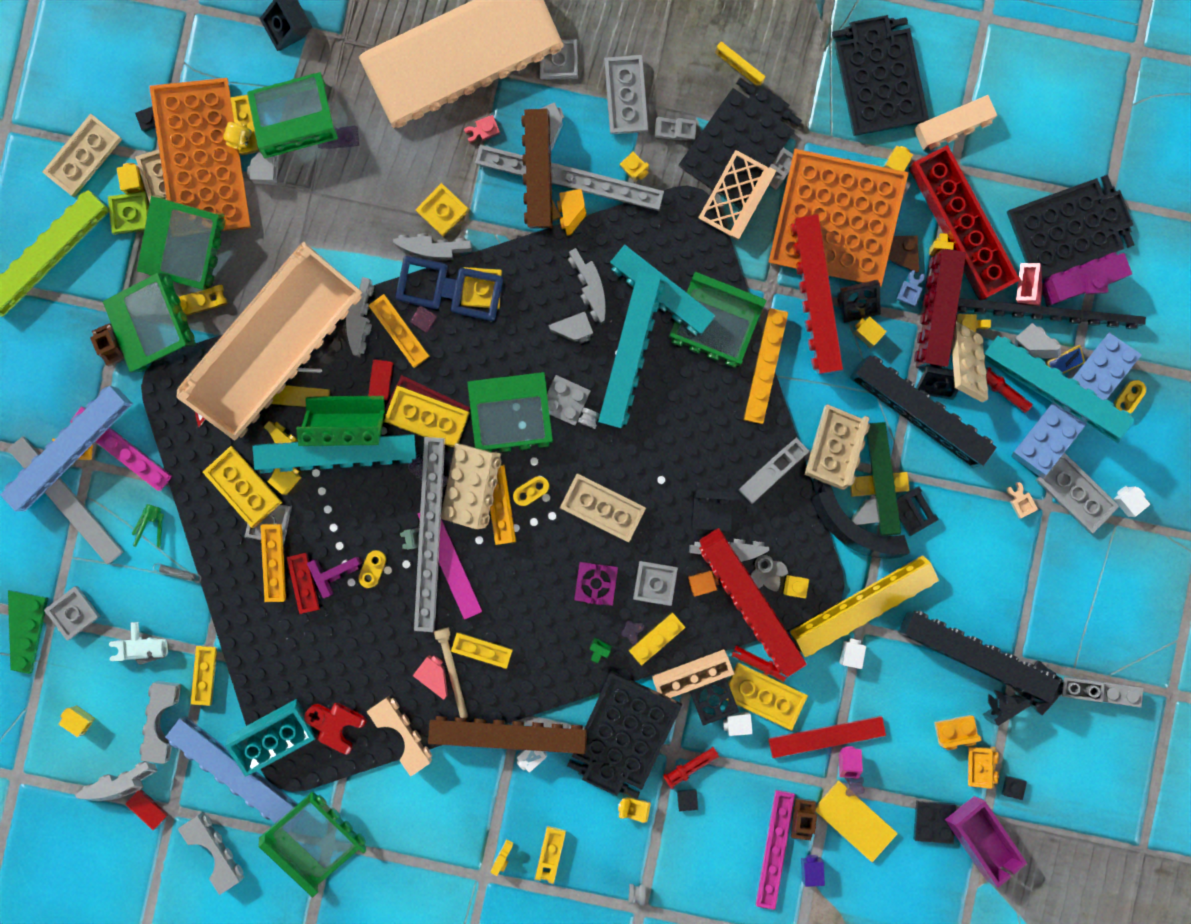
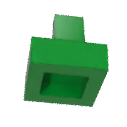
(600, 649)

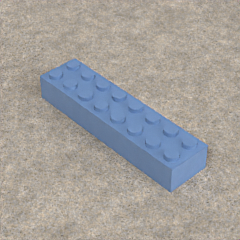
(1058, 427)

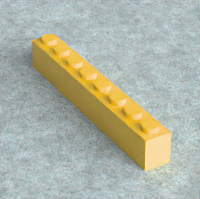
(864, 606)

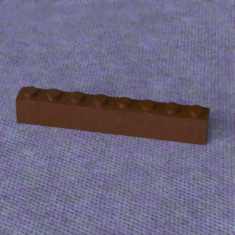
(508, 736)

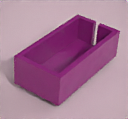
(1072, 282)
(985, 841)

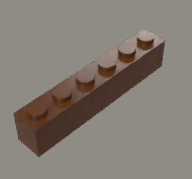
(538, 168)

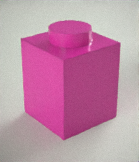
(850, 762)

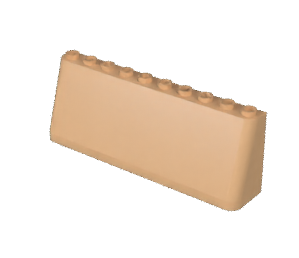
(458, 55)
(269, 342)

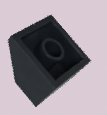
(285, 23)

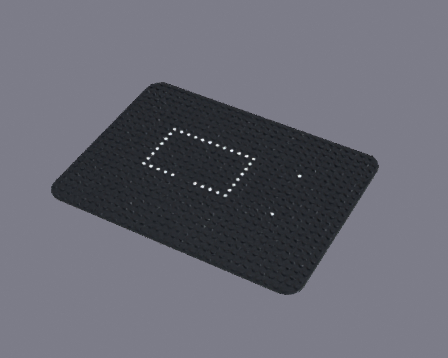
(678, 439)

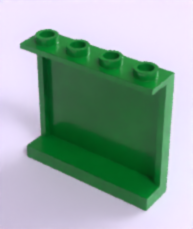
(342, 421)

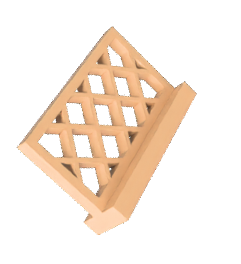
(748, 207)

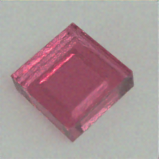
(423, 319)

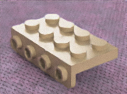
(837, 447)
(470, 486)

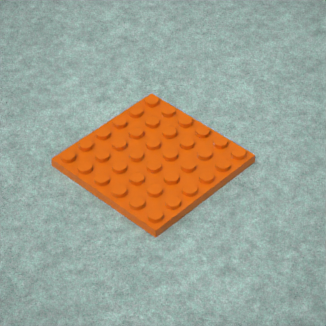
(855, 212)

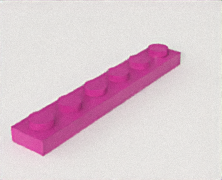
(132, 457)

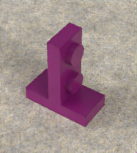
(321, 578)

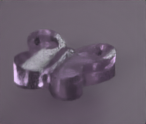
(631, 631)
(855, 786)

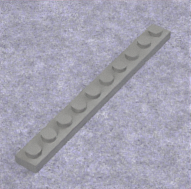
(575, 179)
(429, 534)

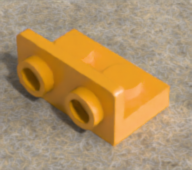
(957, 732)
(982, 767)

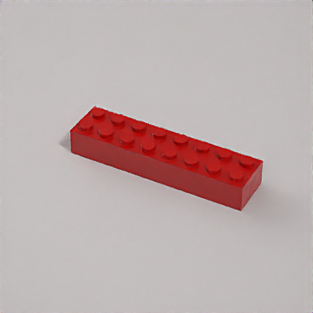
(964, 222)
(817, 294)
(754, 606)

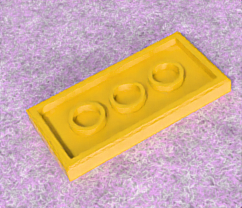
(426, 416)
(242, 487)
(766, 696)
(855, 821)

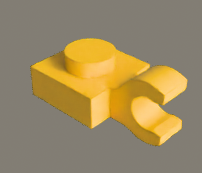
(971, 322)

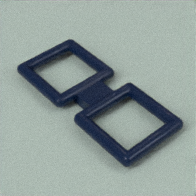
(449, 288)

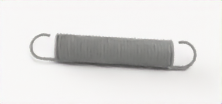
(177, 573)

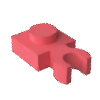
(485, 128)

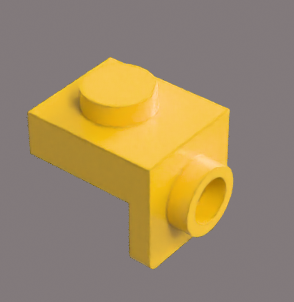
(634, 809)

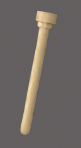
(443, 637)

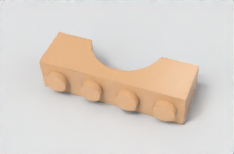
(387, 715)

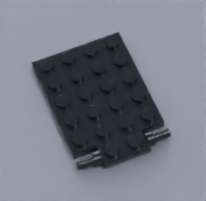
(880, 75)
(741, 125)
(1072, 226)
(625, 735)

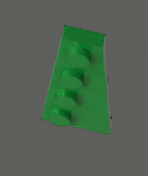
(25, 627)

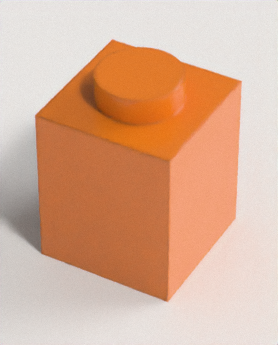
(703, 583)

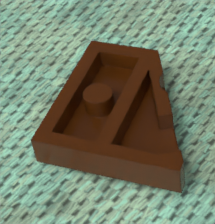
(905, 252)

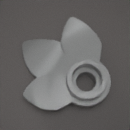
(770, 575)

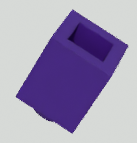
(812, 871)

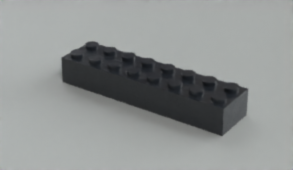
(923, 412)
(979, 657)

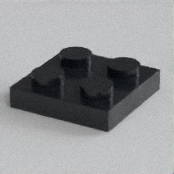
(938, 382)
(931, 823)

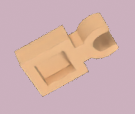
(1022, 503)

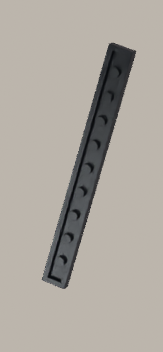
(1055, 314)

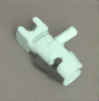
(139, 649)

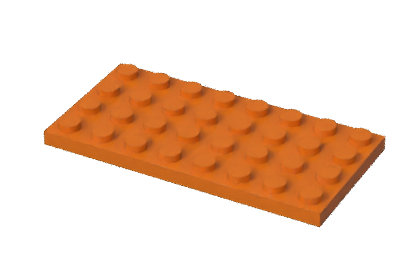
(193, 154)

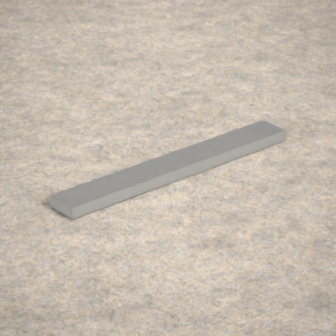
(71, 507)

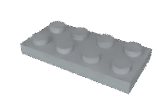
(626, 94)
(1078, 494)

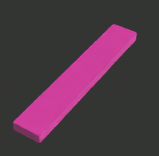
(456, 576)
(775, 849)

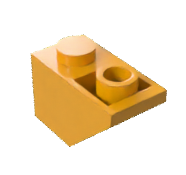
(573, 209)

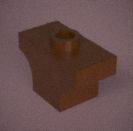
(107, 345)
(804, 819)

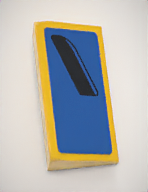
(1068, 360)

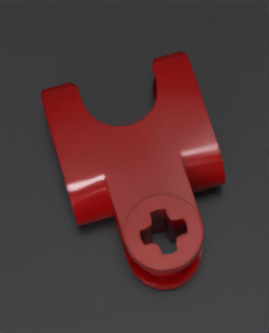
(331, 724)

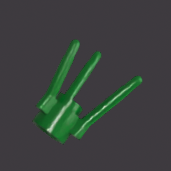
(149, 513)

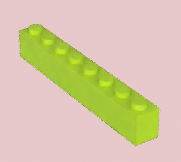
(49, 249)

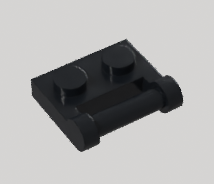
(910, 516)

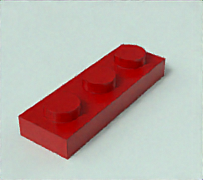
(303, 583)

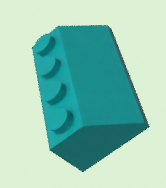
(269, 738)

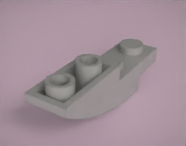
(424, 247)
(593, 293)
(356, 324)
(773, 470)
(743, 550)
(1102, 691)
(114, 787)

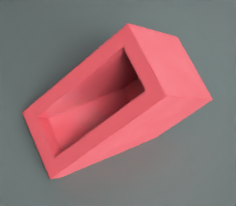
(1030, 284)
(433, 675)

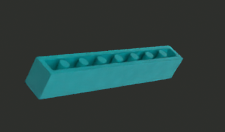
(630, 349)
(1059, 389)

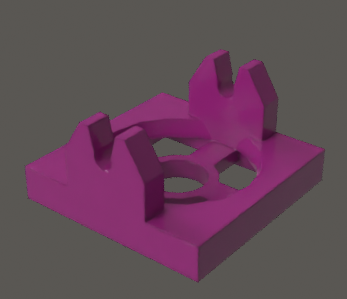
(611, 571)

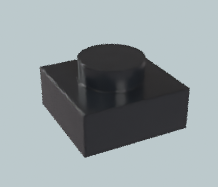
(146, 119)
(1014, 787)

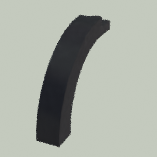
(850, 533)

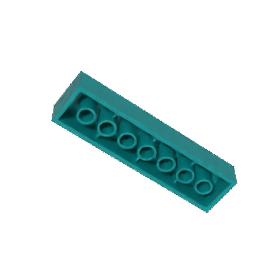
(291, 455)

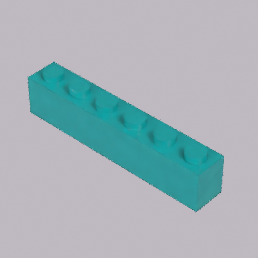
(672, 298)

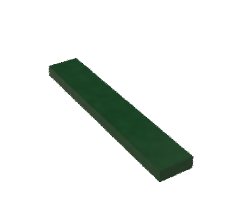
(883, 479)

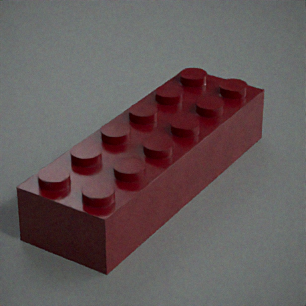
(940, 309)

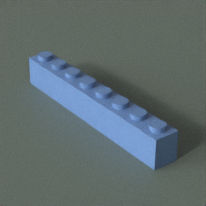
(66, 448)
(217, 760)

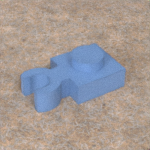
(910, 291)

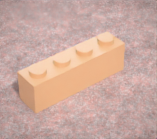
(955, 122)
(693, 674)

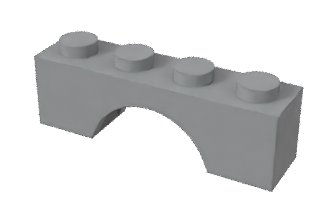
(155, 745)
(200, 832)

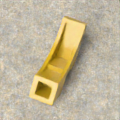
(282, 480)

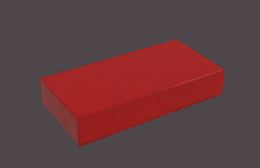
(380, 378)
(146, 809)

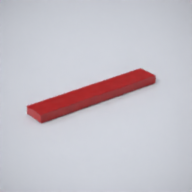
(826, 736)

